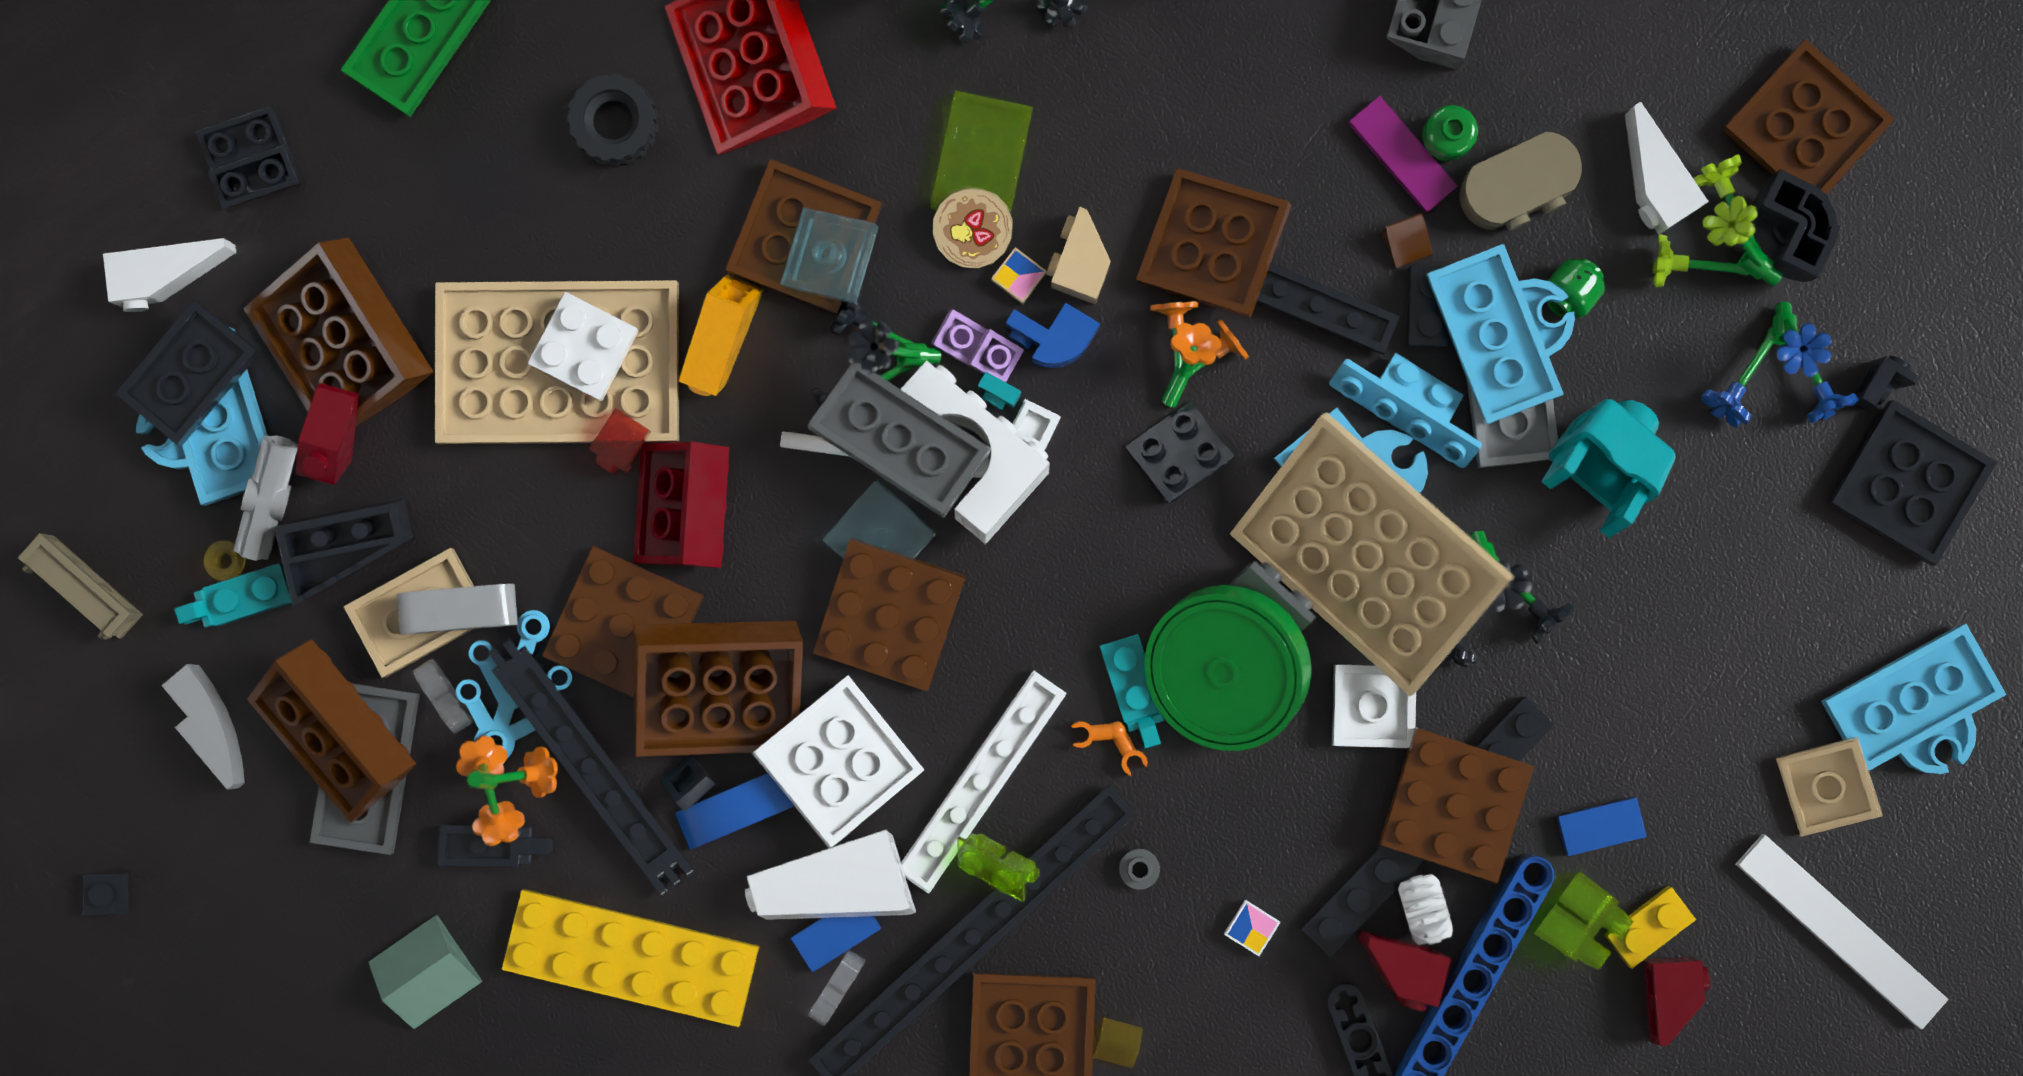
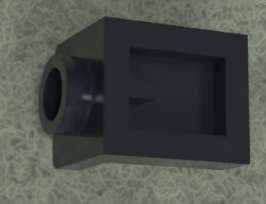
(1876, 384)

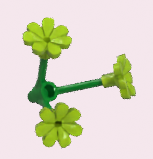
(1730, 226)

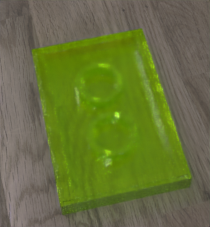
(982, 147)

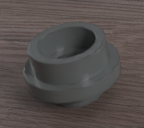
(1133, 857)

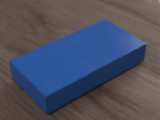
(1601, 826)
(832, 937)

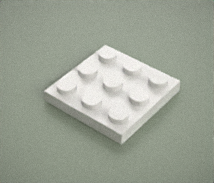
(838, 761)

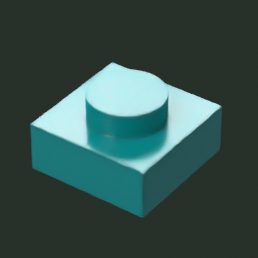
(998, 392)

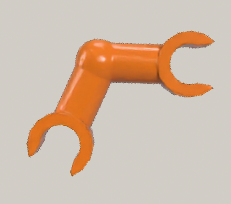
(1115, 731)

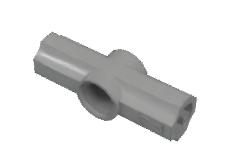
(266, 497)

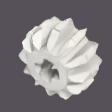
(1425, 909)

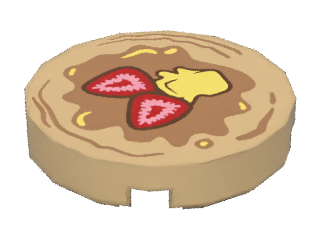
(972, 227)

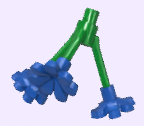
(1799, 351)

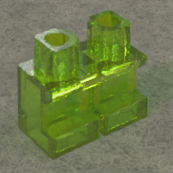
(1573, 937)

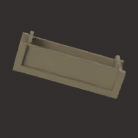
(80, 586)

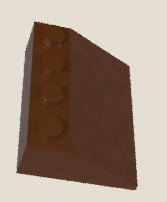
(338, 329)
(714, 685)

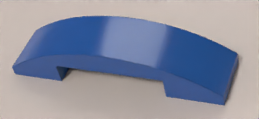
(732, 810)

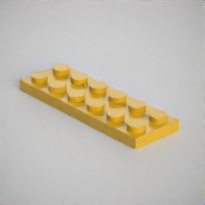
(630, 957)

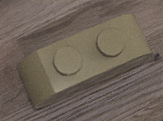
(1521, 182)

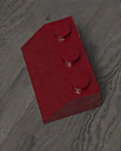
(681, 504)

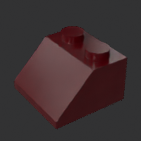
(1407, 969)

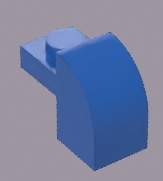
(1061, 343)

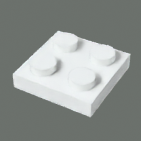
(583, 346)
(1370, 709)

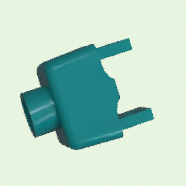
(1614, 459)

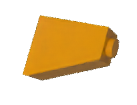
(719, 334)

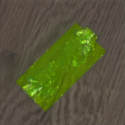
(982, 858)

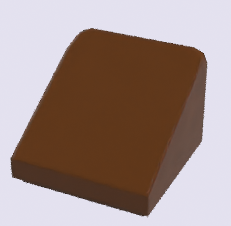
(1407, 241)

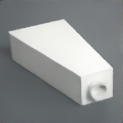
(837, 882)

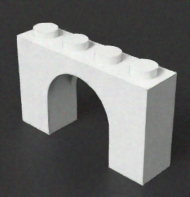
(1013, 467)

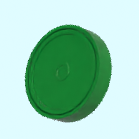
(1227, 668)

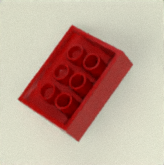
(750, 67)

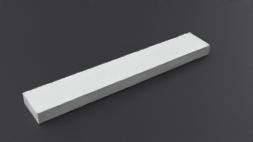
(981, 781)
(1841, 931)

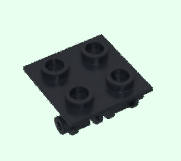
(1180, 452)

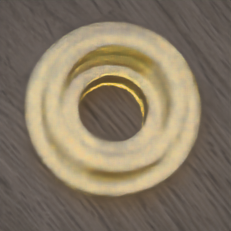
(213, 565)

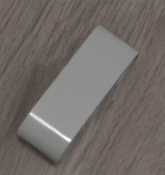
(457, 609)

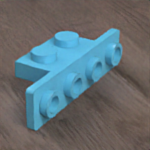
(1412, 403)

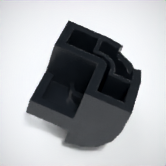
(1794, 226)

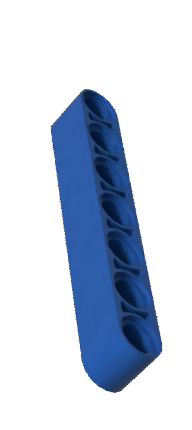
(1489, 966)

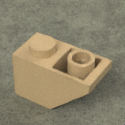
(1083, 261)

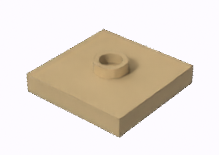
(1829, 786)

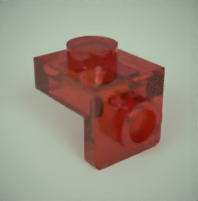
(618, 442)

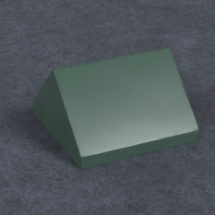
(423, 973)

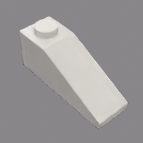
(1660, 179)
(157, 273)

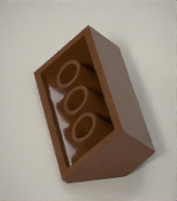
(330, 729)

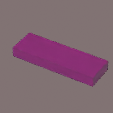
(1402, 154)

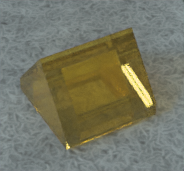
(1118, 1042)

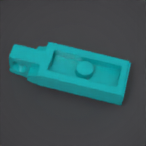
(238, 598)
(1126, 671)

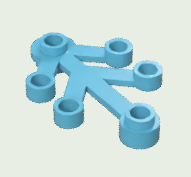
(501, 721)

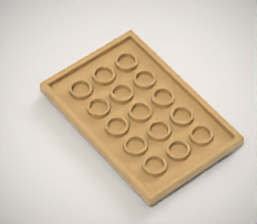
(497, 398)
(1370, 554)

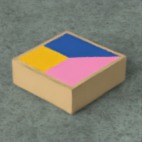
(1019, 276)

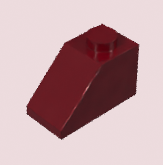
(327, 435)
(1673, 995)

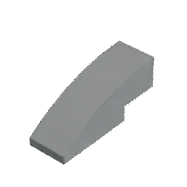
(207, 724)

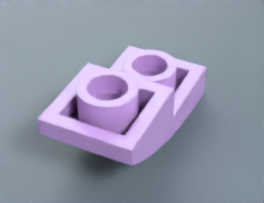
(977, 346)

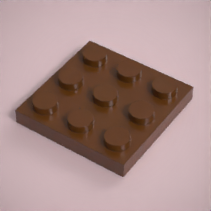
(1808, 120)
(773, 221)
(1213, 242)
(601, 613)
(889, 614)
(1456, 805)
(1032, 1025)

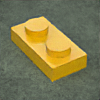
(1652, 927)

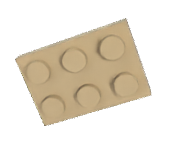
(377, 614)

